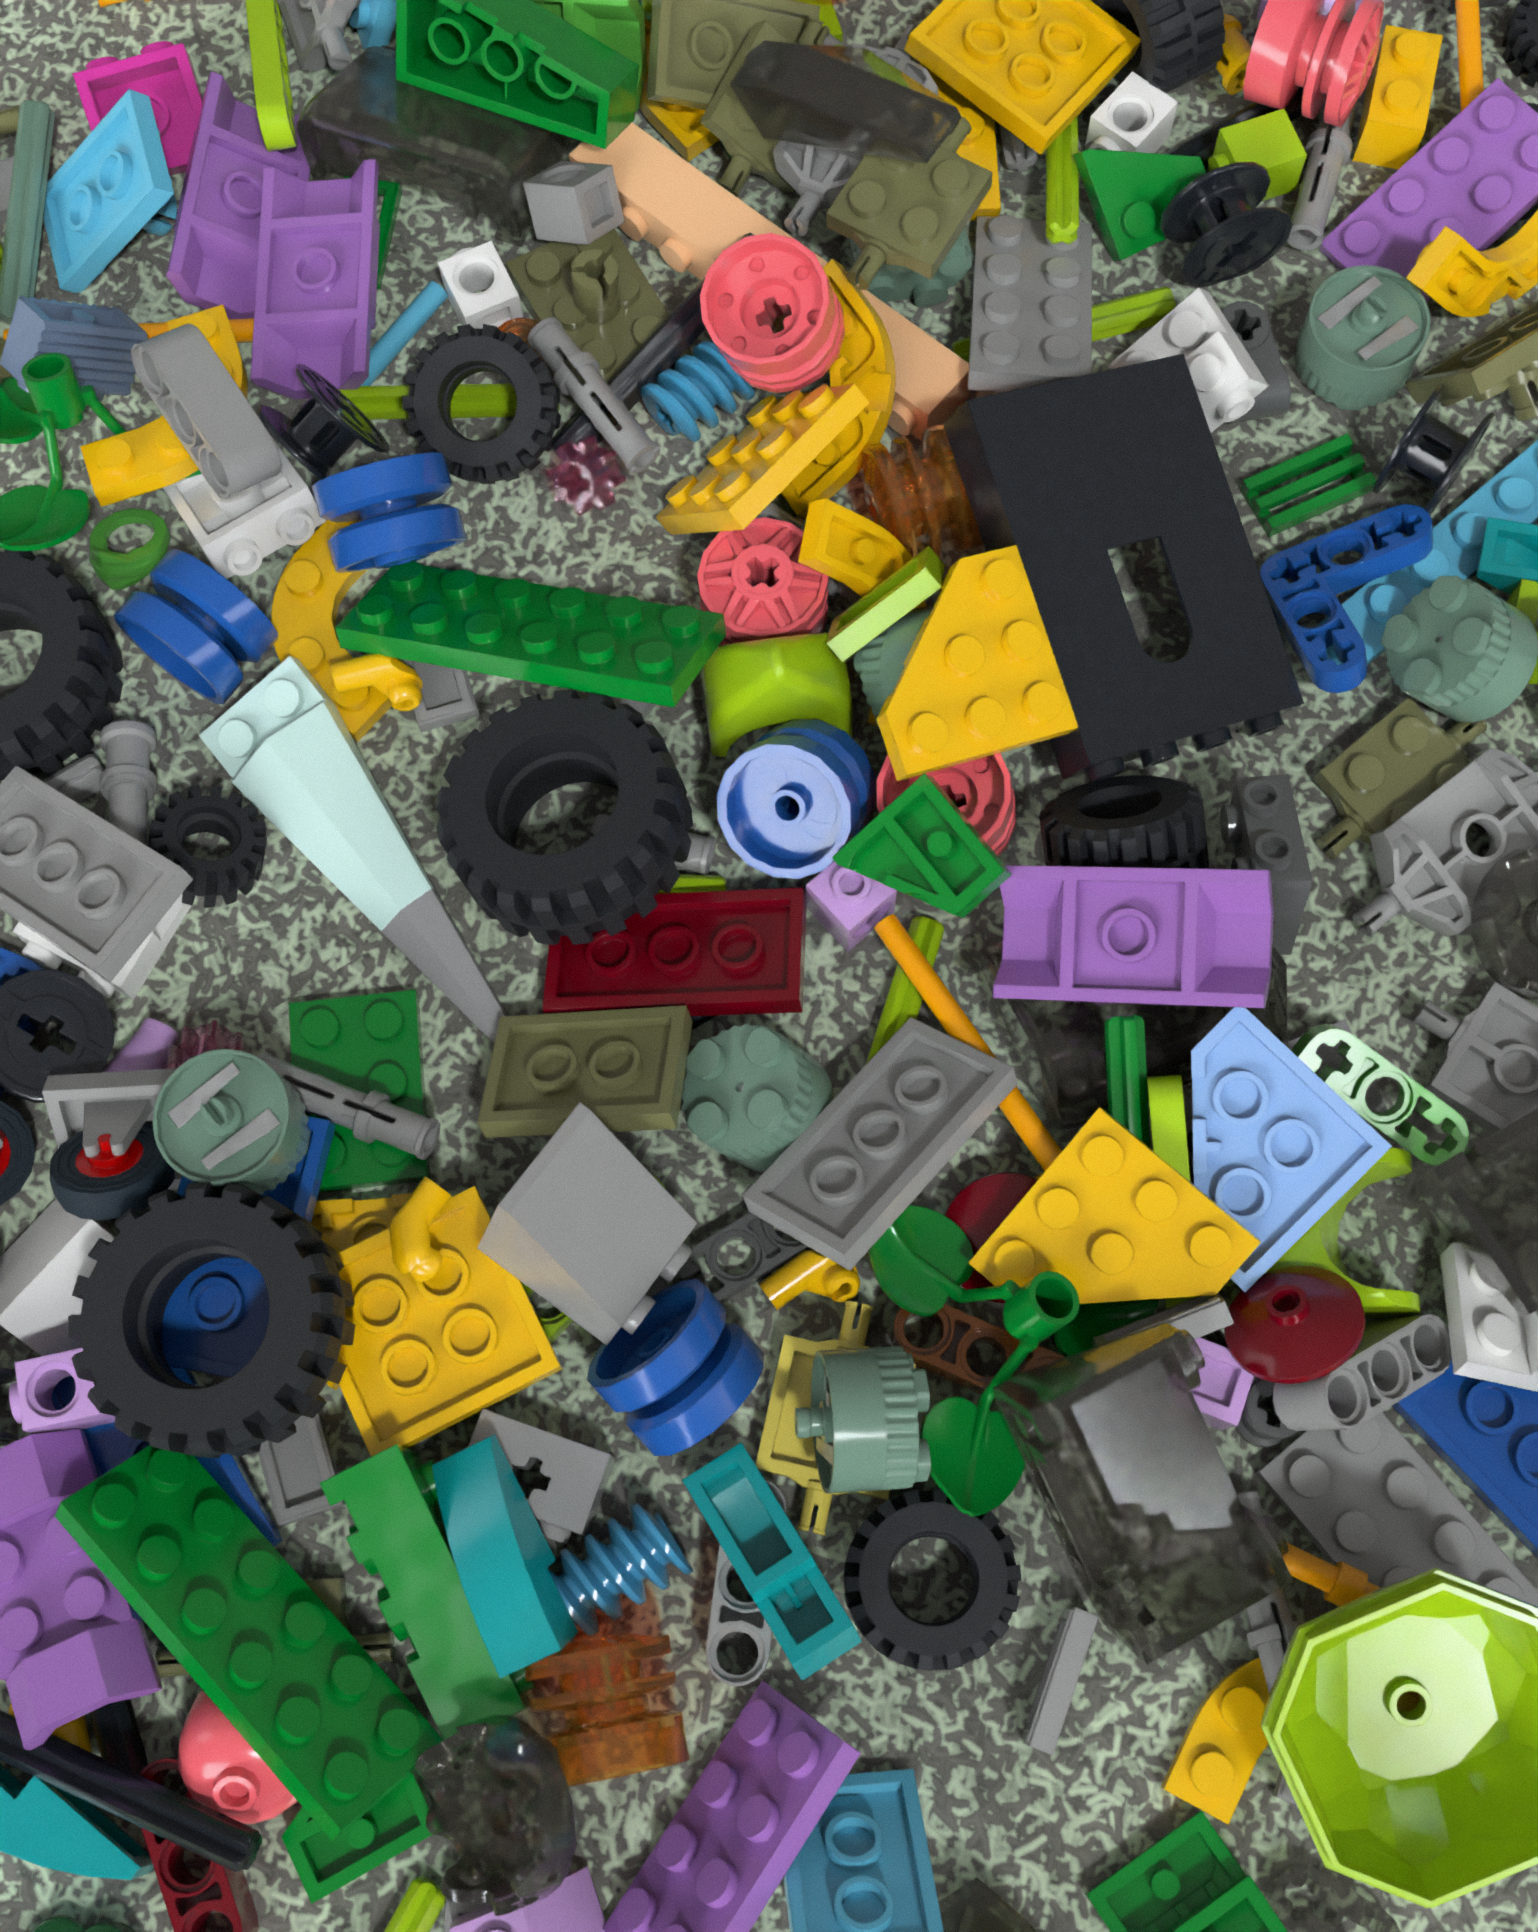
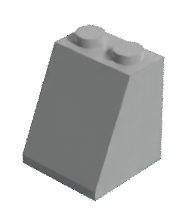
(589, 1228)

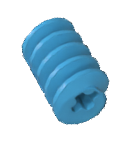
(693, 391)
(618, 1568)

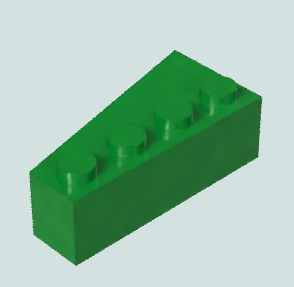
(517, 64)
(405, 1541)

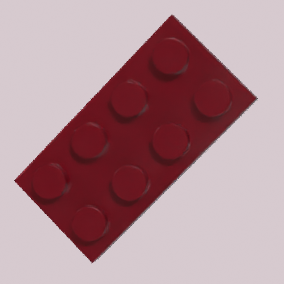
(694, 950)

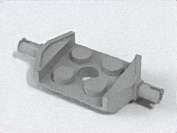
(822, 172)
(1425, 853)

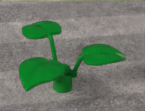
(33, 514)
(922, 1264)

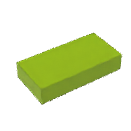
(886, 604)

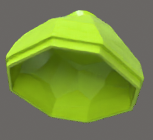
(1428, 1793)

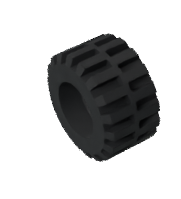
(1176, 38)
(441, 373)
(1126, 824)
(887, 1626)

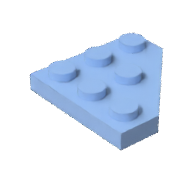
(1271, 1138)

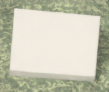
(41, 1276)

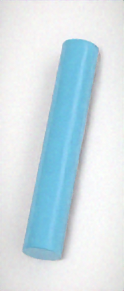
(404, 329)

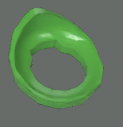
(128, 569)

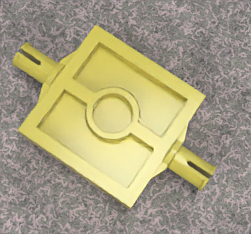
(779, 1447)

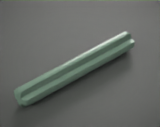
(26, 205)

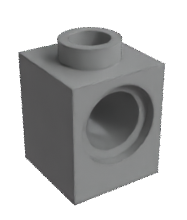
(574, 202)

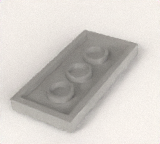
(1029, 305)
(79, 876)
(880, 1142)
(1384, 1509)

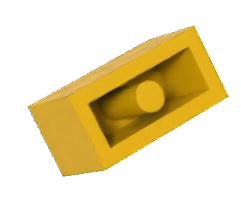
(1397, 97)

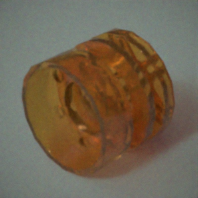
(918, 495)
(608, 1708)

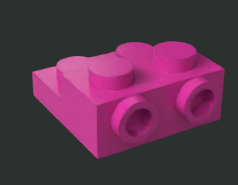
(159, 72)

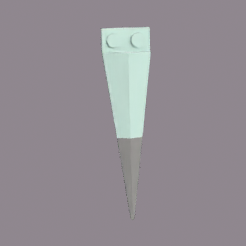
(311, 782)

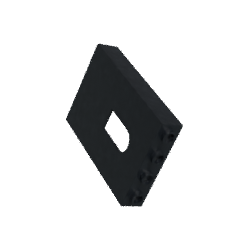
(1103, 468)

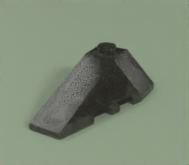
(841, 101)

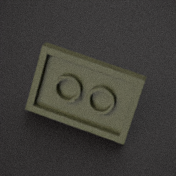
(700, 38)
(593, 294)
(1489, 365)
(614, 1062)

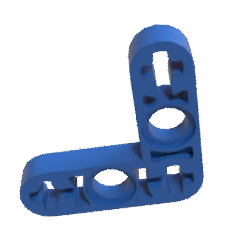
(1317, 591)

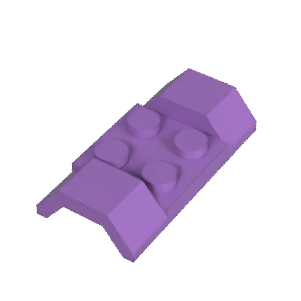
(220, 204)
(316, 280)
(1137, 936)
(63, 1624)

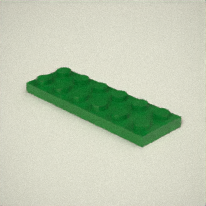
(534, 632)
(250, 1634)

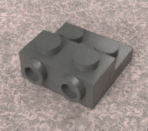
(1269, 837)

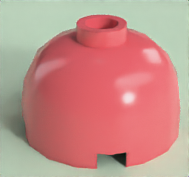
(225, 1769)

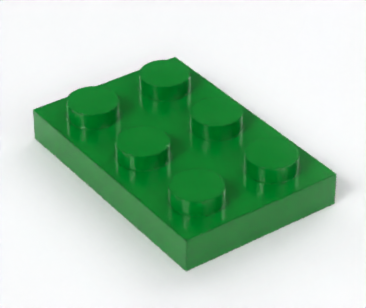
(369, 1047)

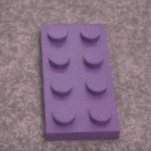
(1468, 177)
(739, 1823)

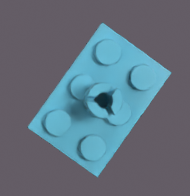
(108, 193)
(866, 1862)

